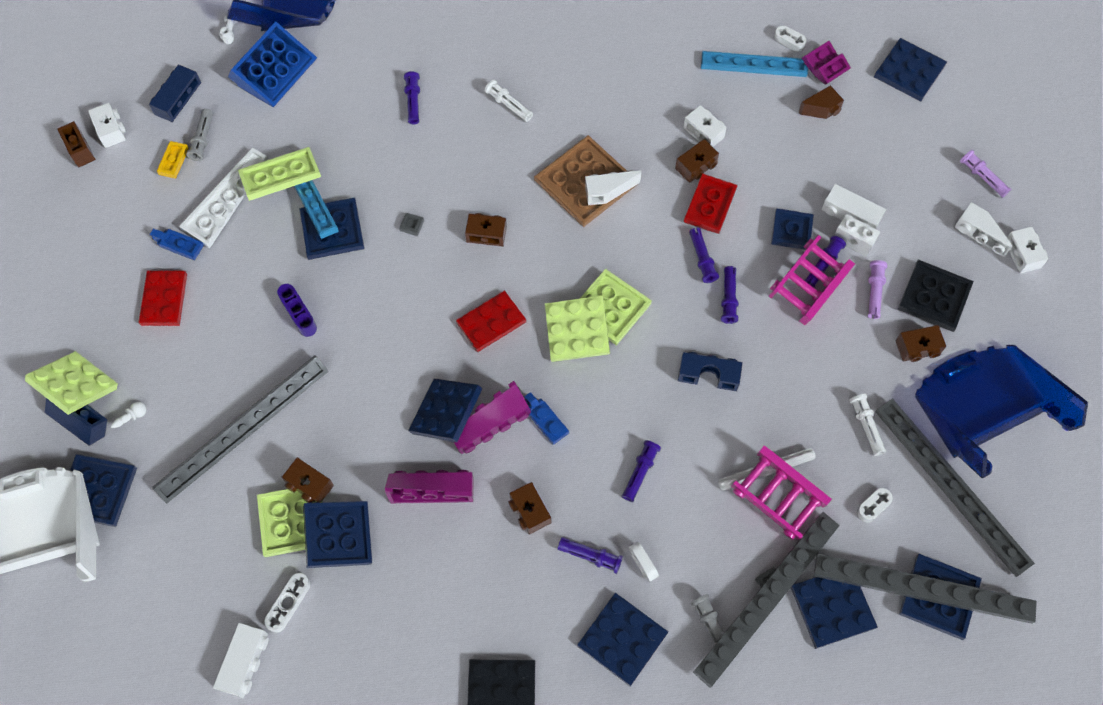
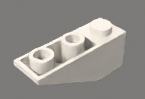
(606, 187)
(983, 228)

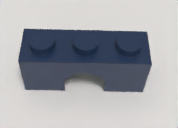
(726, 370)

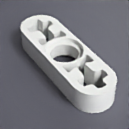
(273, 613)

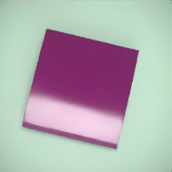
(826, 63)

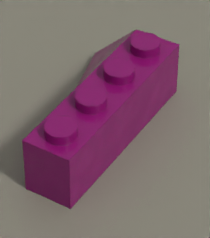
(493, 418)
(430, 487)

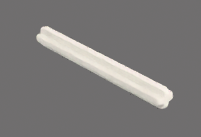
(793, 460)

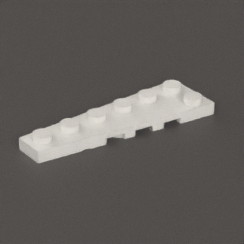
(217, 208)

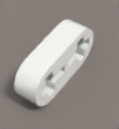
(790, 38)
(871, 501)
(643, 561)

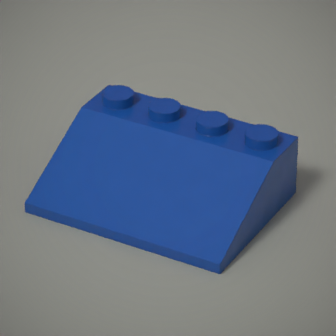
(272, 65)

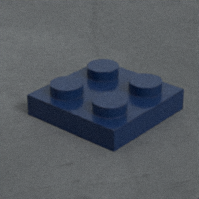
(791, 228)

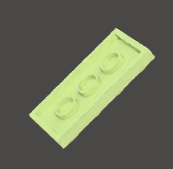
(279, 173)

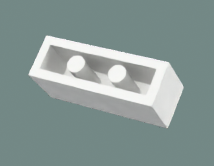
(843, 202)
(241, 661)

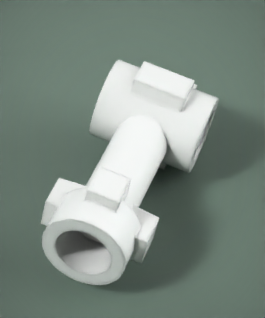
(226, 32)

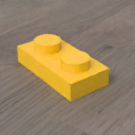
(172, 159)

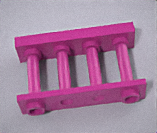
(819, 297)
(783, 472)

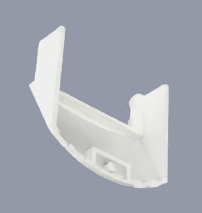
(46, 518)

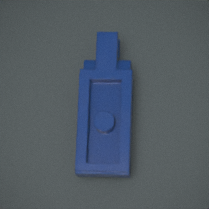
(177, 243)
(546, 419)

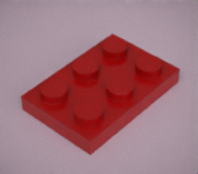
(710, 203)
(163, 298)
(491, 321)

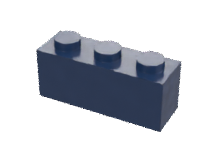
(175, 93)
(83, 423)

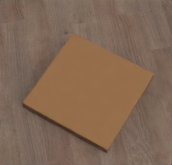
(566, 178)

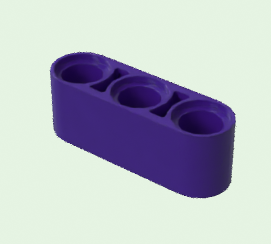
(294, 302)

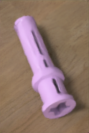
(979, 167)
(876, 281)

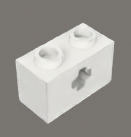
(107, 125)
(704, 125)
(857, 235)
(1027, 250)

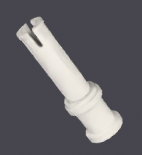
(501, 97)
(862, 415)

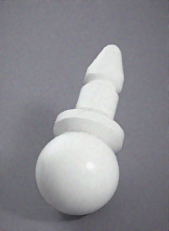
(136, 411)

